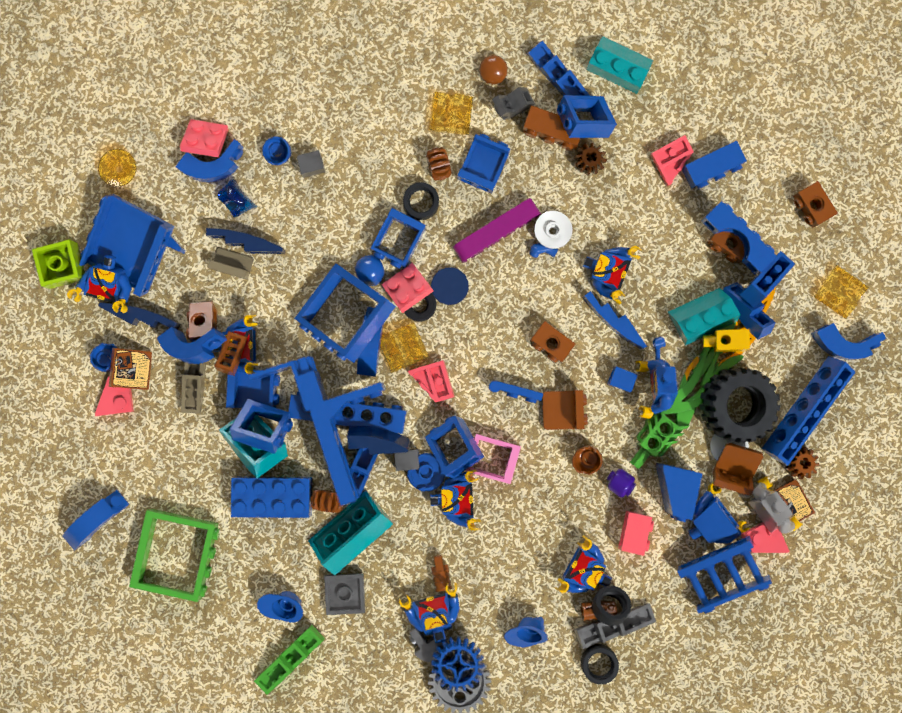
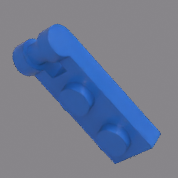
(514, 391)

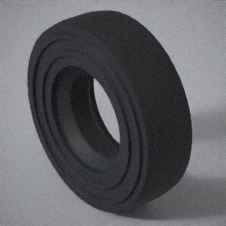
(427, 313)

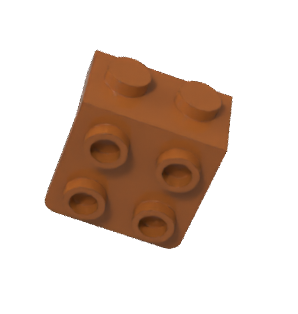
(564, 410)
(736, 468)

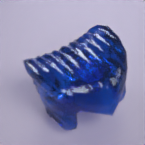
(235, 199)

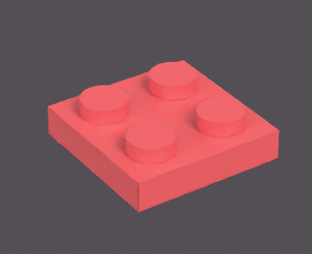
(204, 138)
(407, 287)

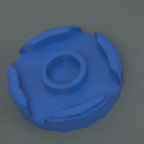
(427, 466)

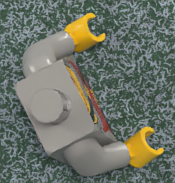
(772, 509)

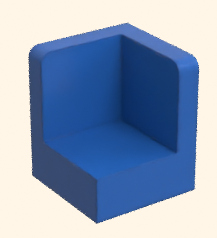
(622, 379)

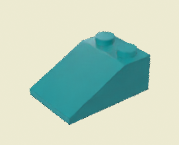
(255, 459)

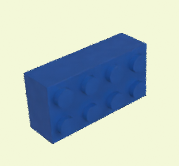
(271, 497)

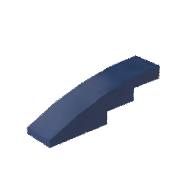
(251, 243)
(136, 314)

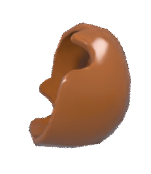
(493, 69)
(593, 458)

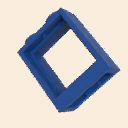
(600, 127)
(406, 221)
(250, 409)
(463, 462)

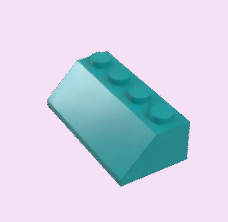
(349, 533)

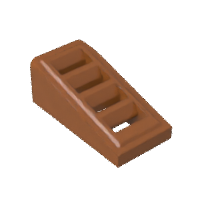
(237, 355)

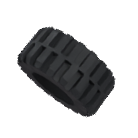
(762, 411)

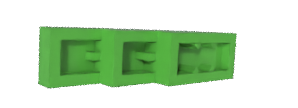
(289, 659)

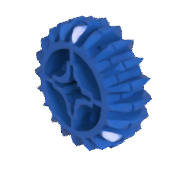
(457, 681)

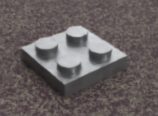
(344, 594)

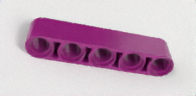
(496, 229)

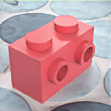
(635, 533)

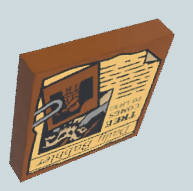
(130, 369)
(795, 499)

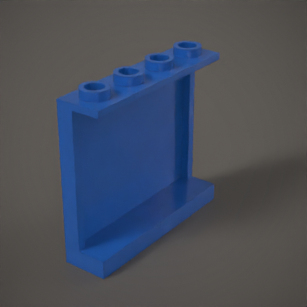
(130, 236)

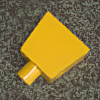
(736, 340)

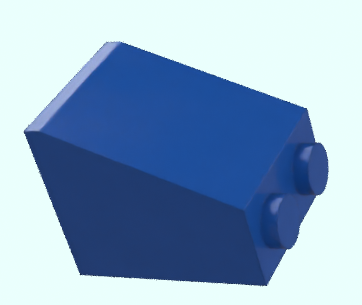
(679, 490)

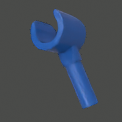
(658, 343)

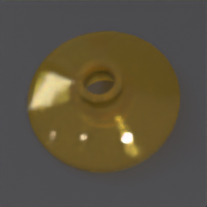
(109, 163)

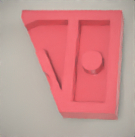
(672, 158)
(434, 380)
(114, 401)
(765, 541)

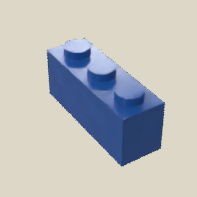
(714, 165)
(767, 280)

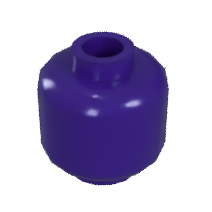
(621, 482)

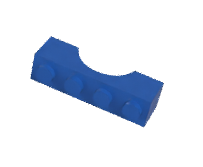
(756, 253)

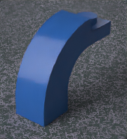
(213, 170)
(834, 344)
(196, 352)
(369, 358)
(93, 519)

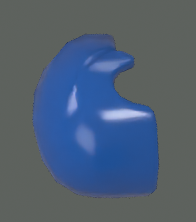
(276, 146)
(370, 270)
(99, 357)

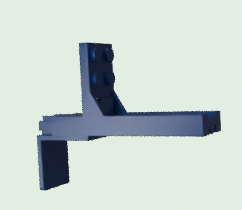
(323, 415)

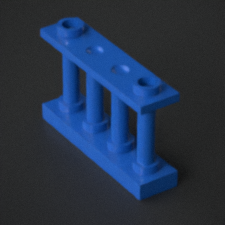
(725, 555)

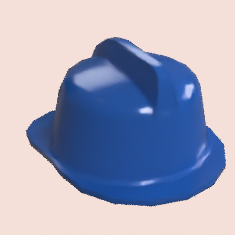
(281, 607)
(527, 633)

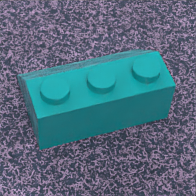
(619, 65)
(704, 315)

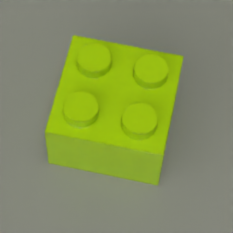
(58, 264)

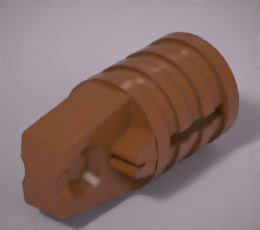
(441, 574)
(587, 612)

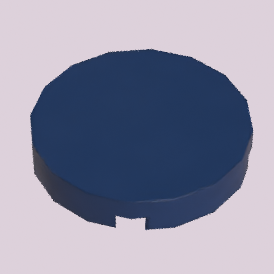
(450, 286)

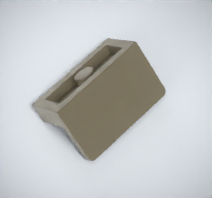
(231, 263)

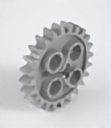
(448, 697)

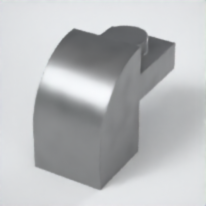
(513, 103)
(426, 647)

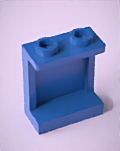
(484, 163)
(242, 388)

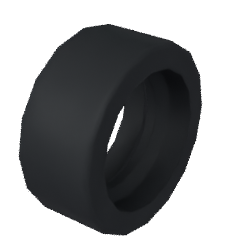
(418, 187)
(602, 615)
(611, 674)

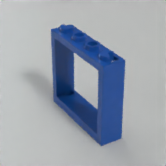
(368, 328)

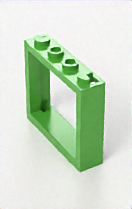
(144, 548)

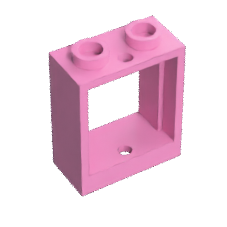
(511, 463)

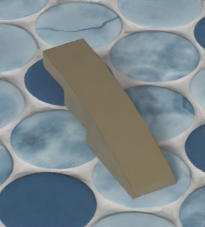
(193, 387)

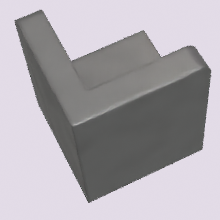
(311, 164)
(407, 460)

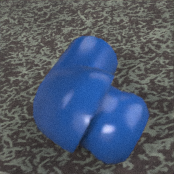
(537, 249)

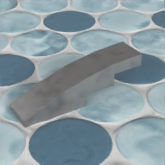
(598, 632)

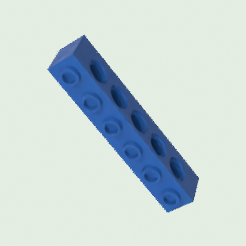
(808, 410)
(397, 414)

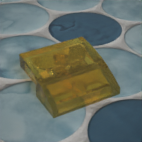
(451, 113)
(841, 291)
(403, 347)

